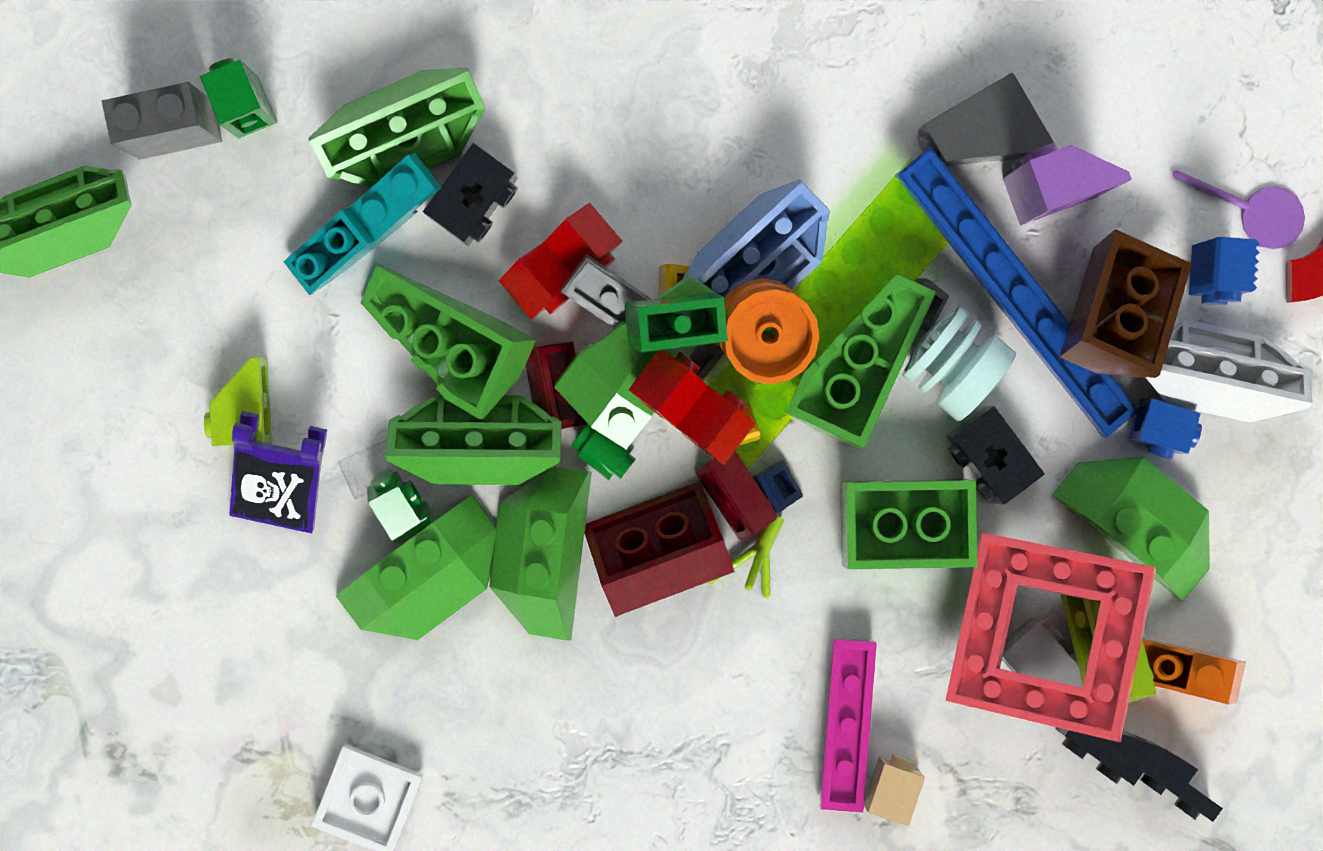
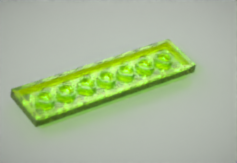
(882, 242)

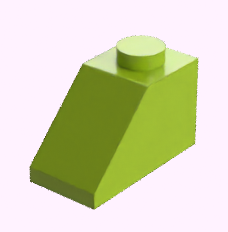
(244, 392)

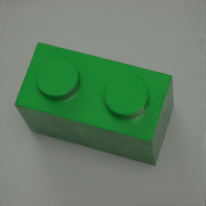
(237, 97)
(676, 322)

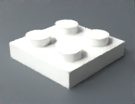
(367, 800)

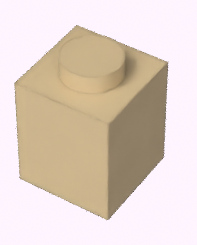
(894, 789)

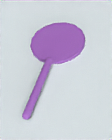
(1269, 215)

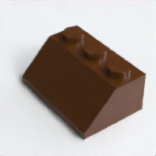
(1126, 308)

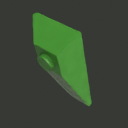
(458, 346)
(857, 371)

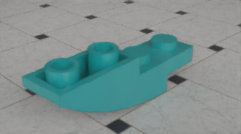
(363, 225)

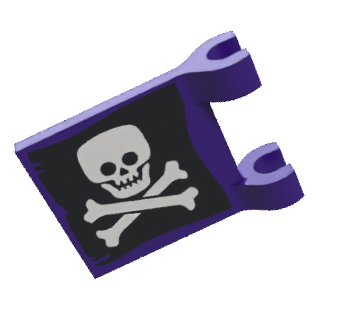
(274, 481)

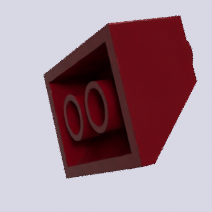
(657, 549)

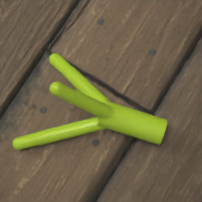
(761, 560)

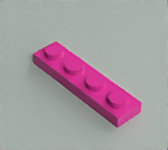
(848, 725)

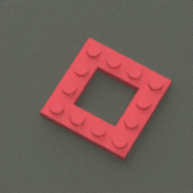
(1124, 601)

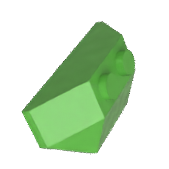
(419, 114)
(61, 219)
(457, 448)
(1142, 517)
(541, 551)
(426, 575)

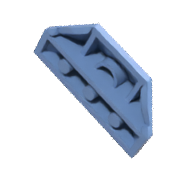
(771, 239)

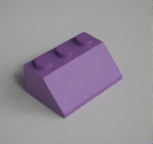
(1058, 180)

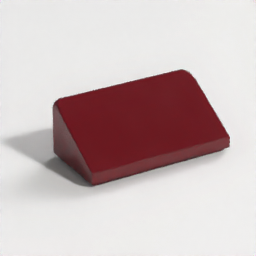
(543, 370)
(736, 496)

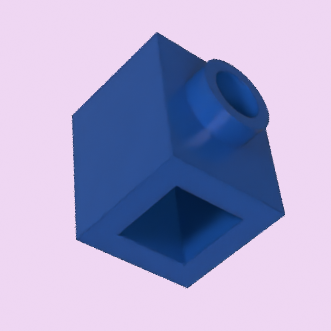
(1165, 428)

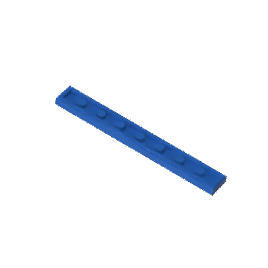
(1011, 287)

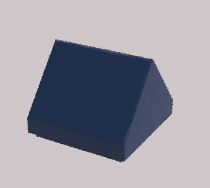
(778, 486)

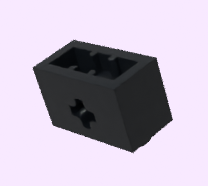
(473, 171)
(1015, 464)

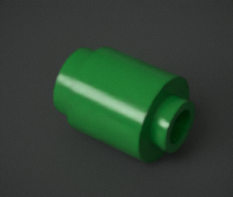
(603, 453)

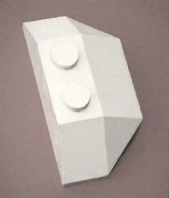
(1231, 374)

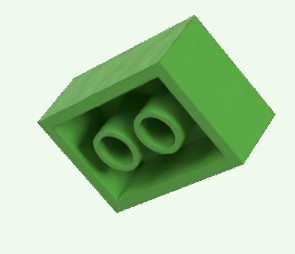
(909, 524)

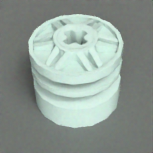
(958, 363)

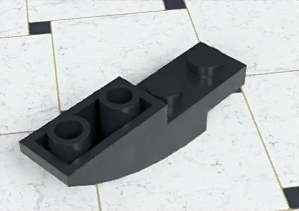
(1139, 756)

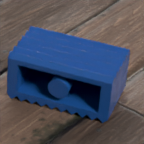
(1223, 269)

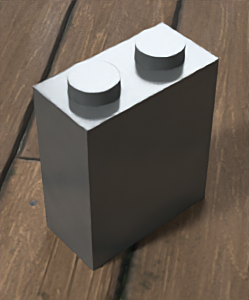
(161, 121)

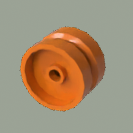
(774, 354)

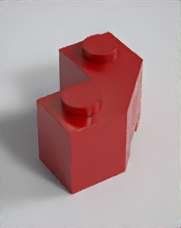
(539, 274)
(691, 406)

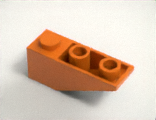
(1195, 671)

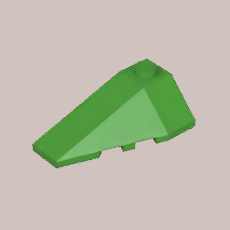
(603, 372)

